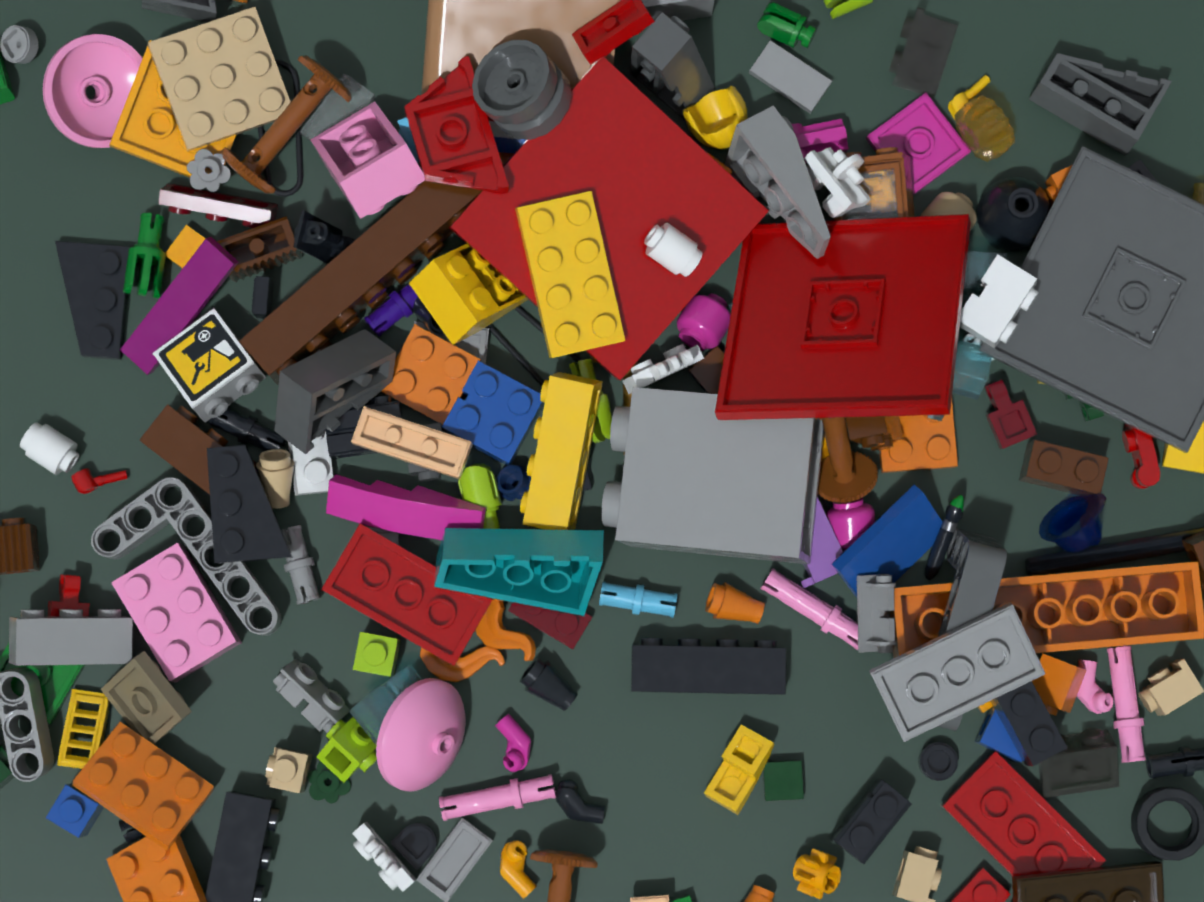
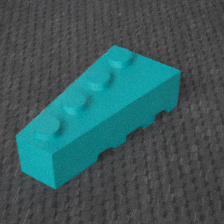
(522, 565)

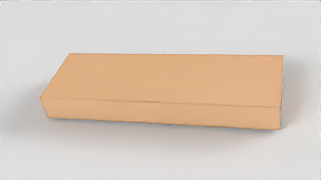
(412, 442)

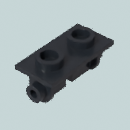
(319, 238)

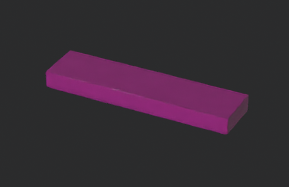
(180, 303)

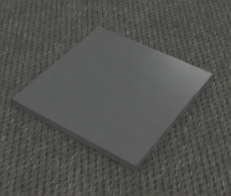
(1118, 301)

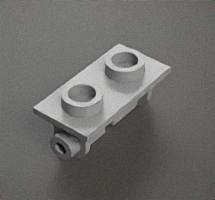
(874, 605)
(300, 682)

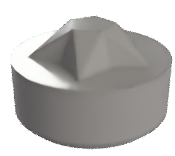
(19, 44)

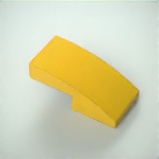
(740, 769)

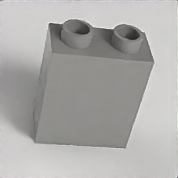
(713, 481)

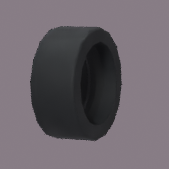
(1140, 830)

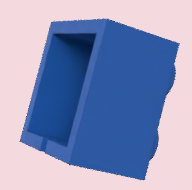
(494, 414)

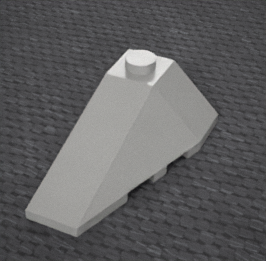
(771, 166)

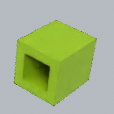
(376, 654)

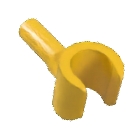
(964, 97)

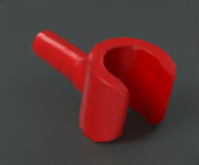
(86, 483)

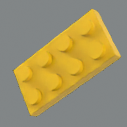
(570, 274)

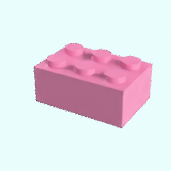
(368, 160)
(176, 612)

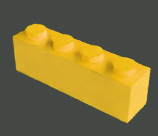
(561, 451)

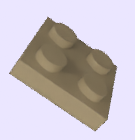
(146, 698)

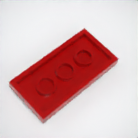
(401, 595)
(1017, 822)

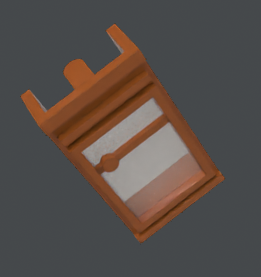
(887, 184)

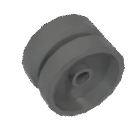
(521, 89)

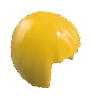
(716, 117)

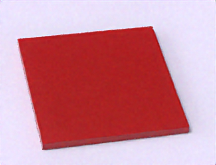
(639, 177)
(850, 331)

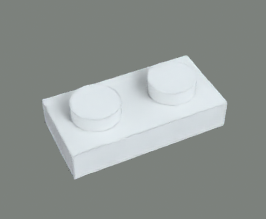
(312, 469)

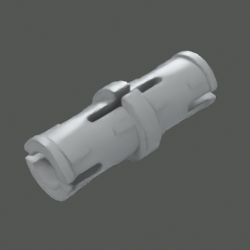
(300, 566)

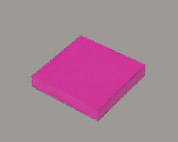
(923, 136)

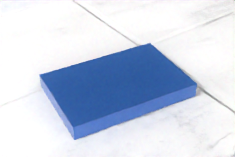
(892, 541)

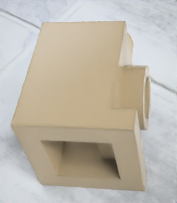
(1170, 689)
(288, 770)
(917, 875)

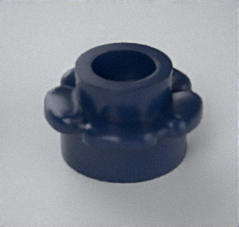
(509, 477)

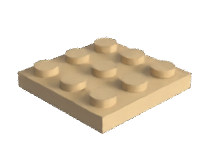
(220, 78)

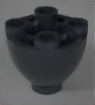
(1002, 222)

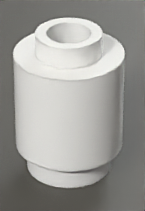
(672, 249)
(49, 448)

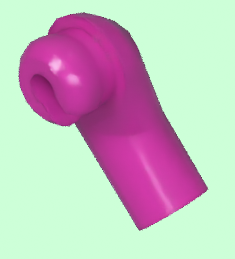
(518, 744)

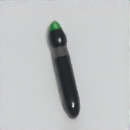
(953, 514)

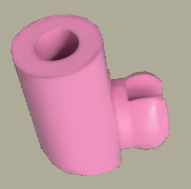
(1090, 693)

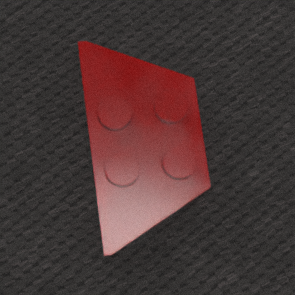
(455, 134)

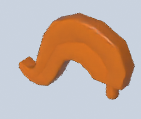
(497, 636)
(465, 666)

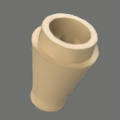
(276, 476)

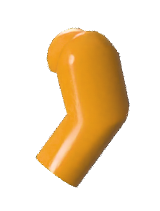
(512, 868)

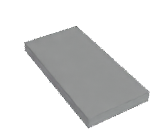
(957, 672)

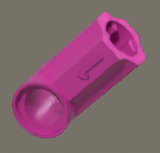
(821, 136)

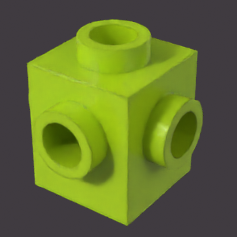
(352, 742)

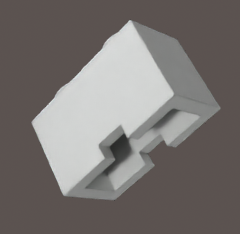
(1005, 293)

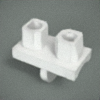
(840, 177)

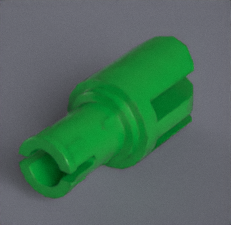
(147, 254)

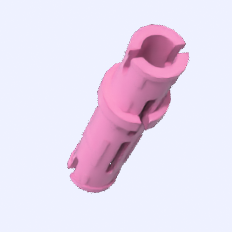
(812, 607)
(1126, 704)
(497, 797)

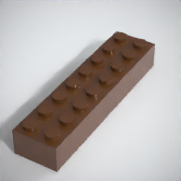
(358, 277)

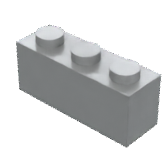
(70, 638)

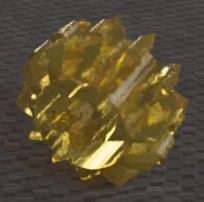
(984, 128)

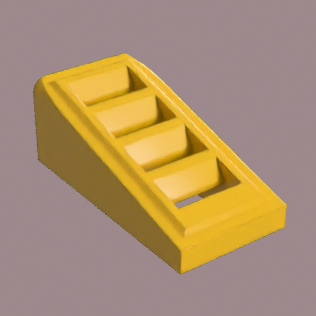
(67, 742)

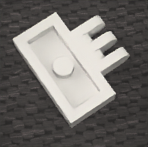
(676, 360)
(372, 846)

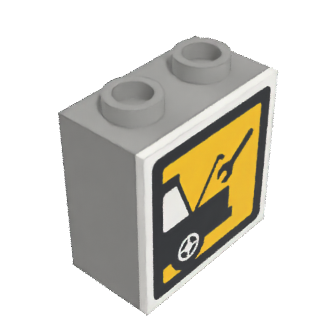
(209, 366)

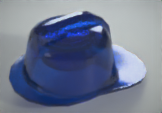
(1074, 523)

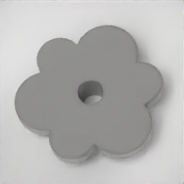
(201, 179)

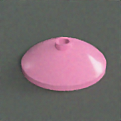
(95, 61)
(421, 734)

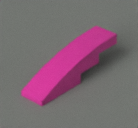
(399, 510)

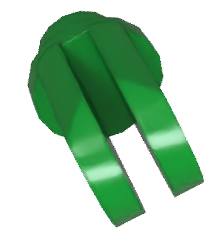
(786, 26)

